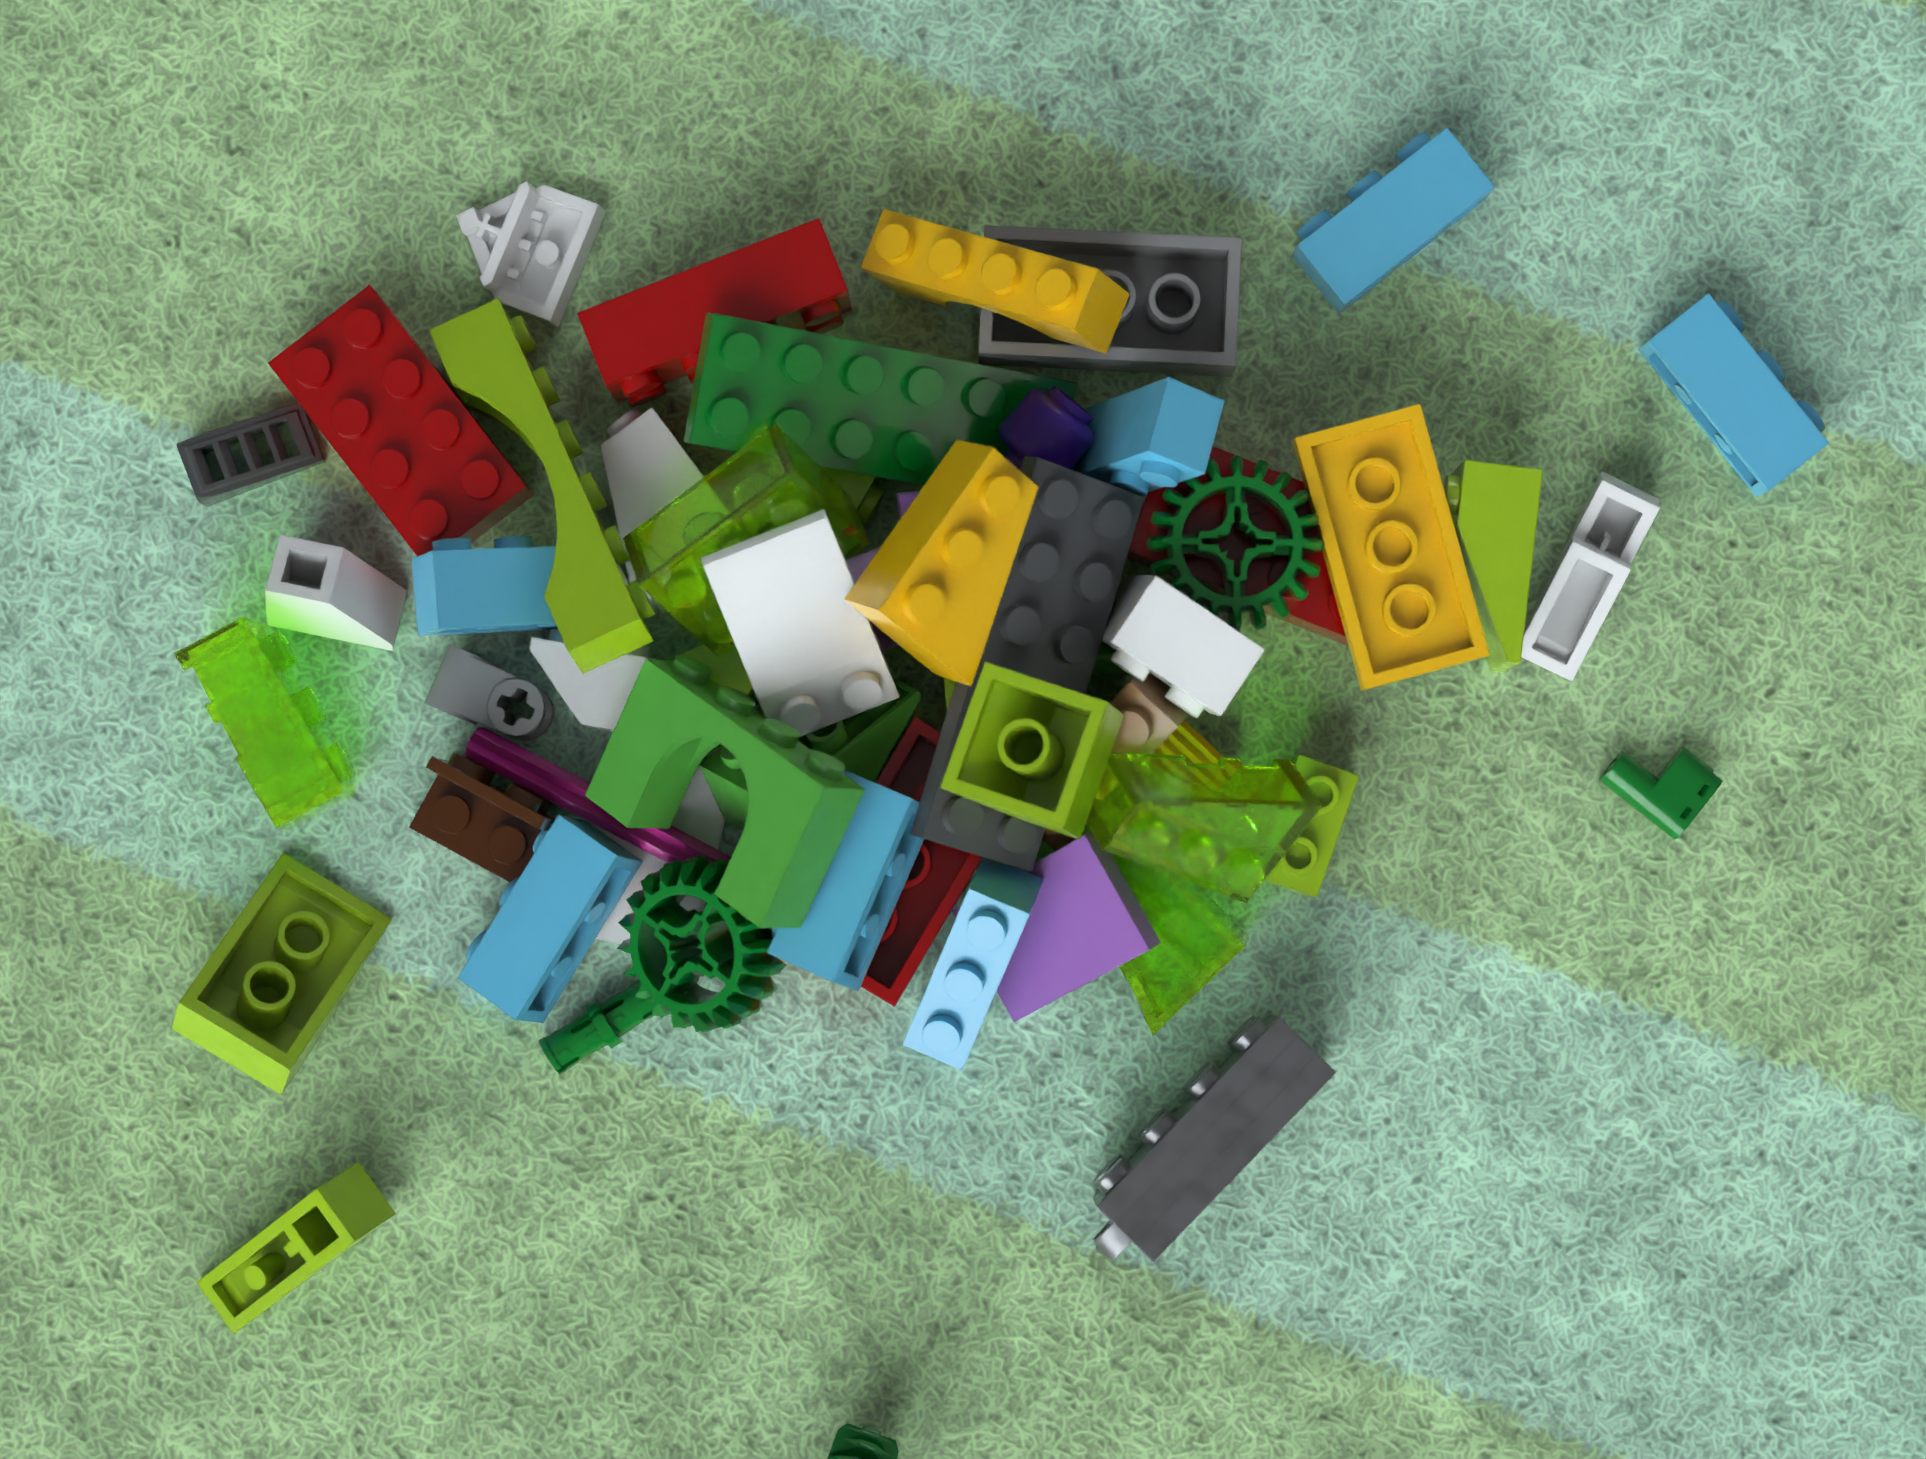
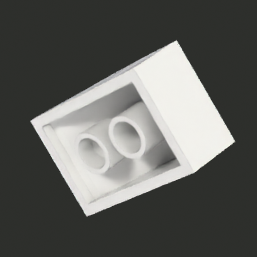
(794, 631)
(1179, 644)

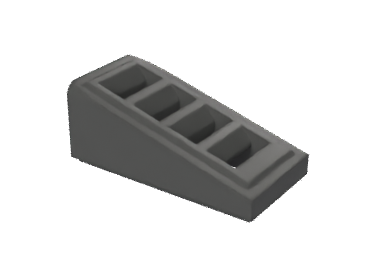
(235, 484)

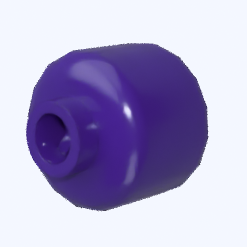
(1048, 428)

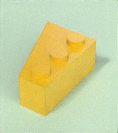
(949, 561)

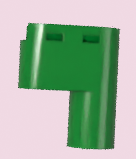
(1672, 796)

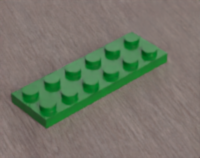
(847, 398)

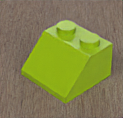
(1032, 750)

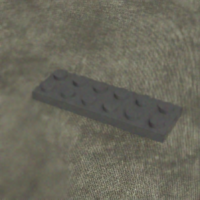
(1043, 629)

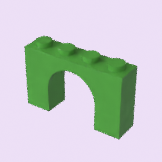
(795, 794)

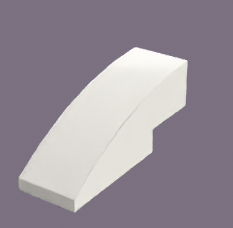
(1588, 575)

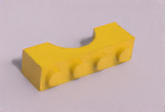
(1028, 286)

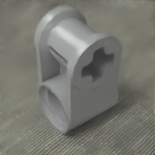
(481, 694)

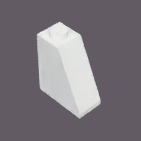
(644, 470)

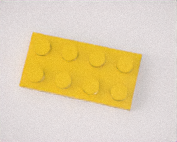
(1390, 547)

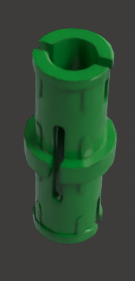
(596, 1028)

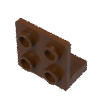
(480, 819)

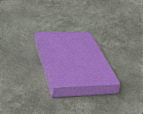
(1076, 930)

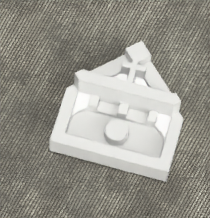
(533, 247)

